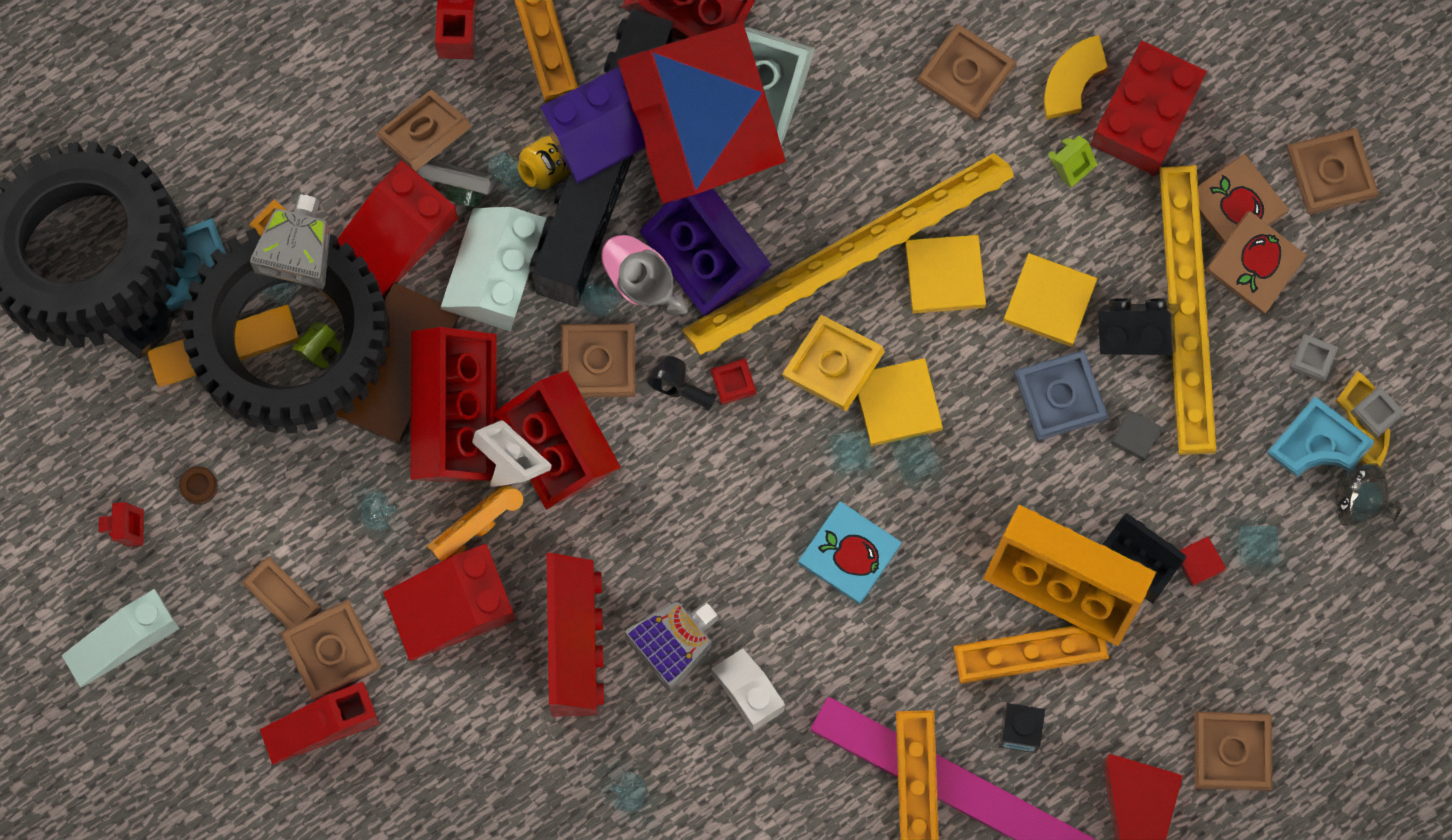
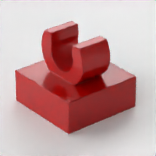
(124, 525)

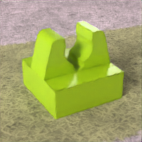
(1074, 160)
(314, 341)

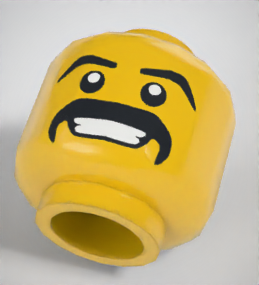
(542, 164)

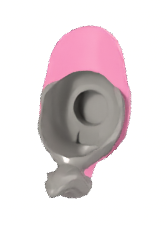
(640, 274)

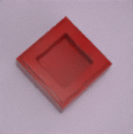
(733, 381)
(1201, 562)

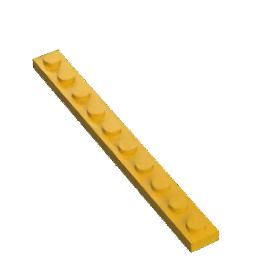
(847, 253)

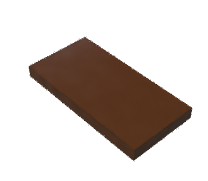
(388, 405)

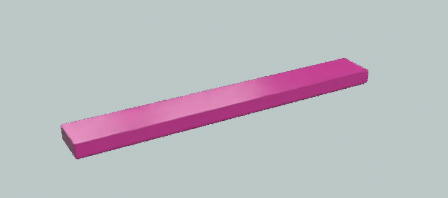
(954, 784)

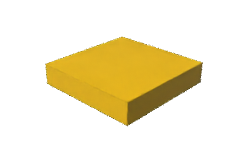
(945, 274)
(1050, 300)
(833, 363)
(899, 403)

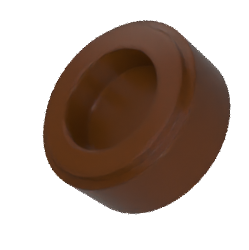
(198, 485)

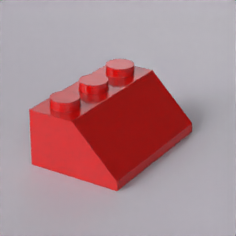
(564, 432)

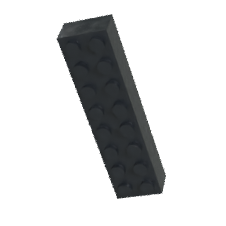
(587, 207)

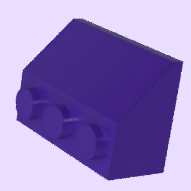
(594, 125)
(699, 224)

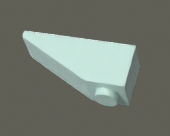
(120, 638)

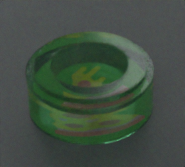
(463, 196)

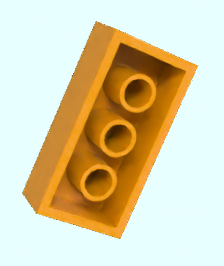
(1069, 575)

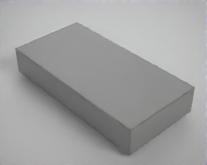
(458, 176)

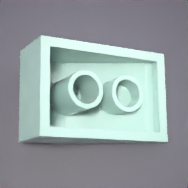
(783, 73)

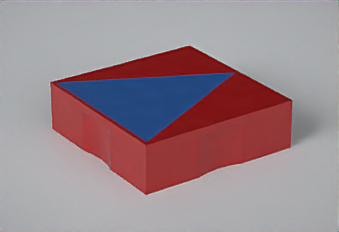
(702, 112)

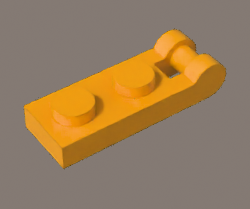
(475, 522)

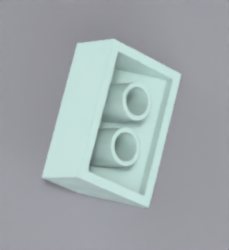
(493, 265)

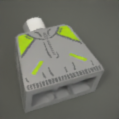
(294, 245)

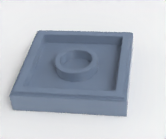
(1061, 395)

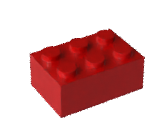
(1148, 108)

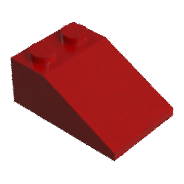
(694, 16)
(398, 225)
(449, 603)

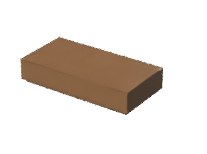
(280, 594)

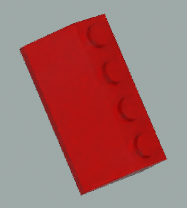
(450, 401)
(572, 636)

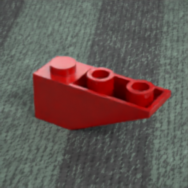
(455, 29)
(320, 723)

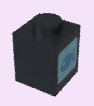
(1021, 728)

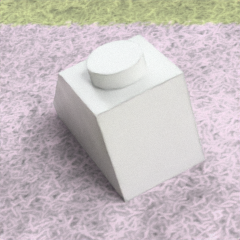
(749, 689)

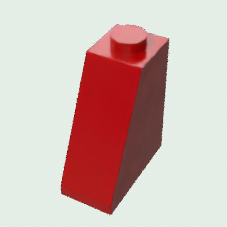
(1140, 798)

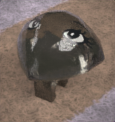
(1363, 496)

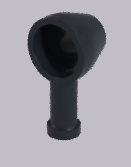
(674, 371)

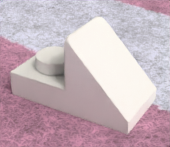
(513, 456)

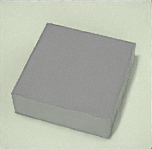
(1313, 358)
(1377, 412)

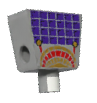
(673, 641)

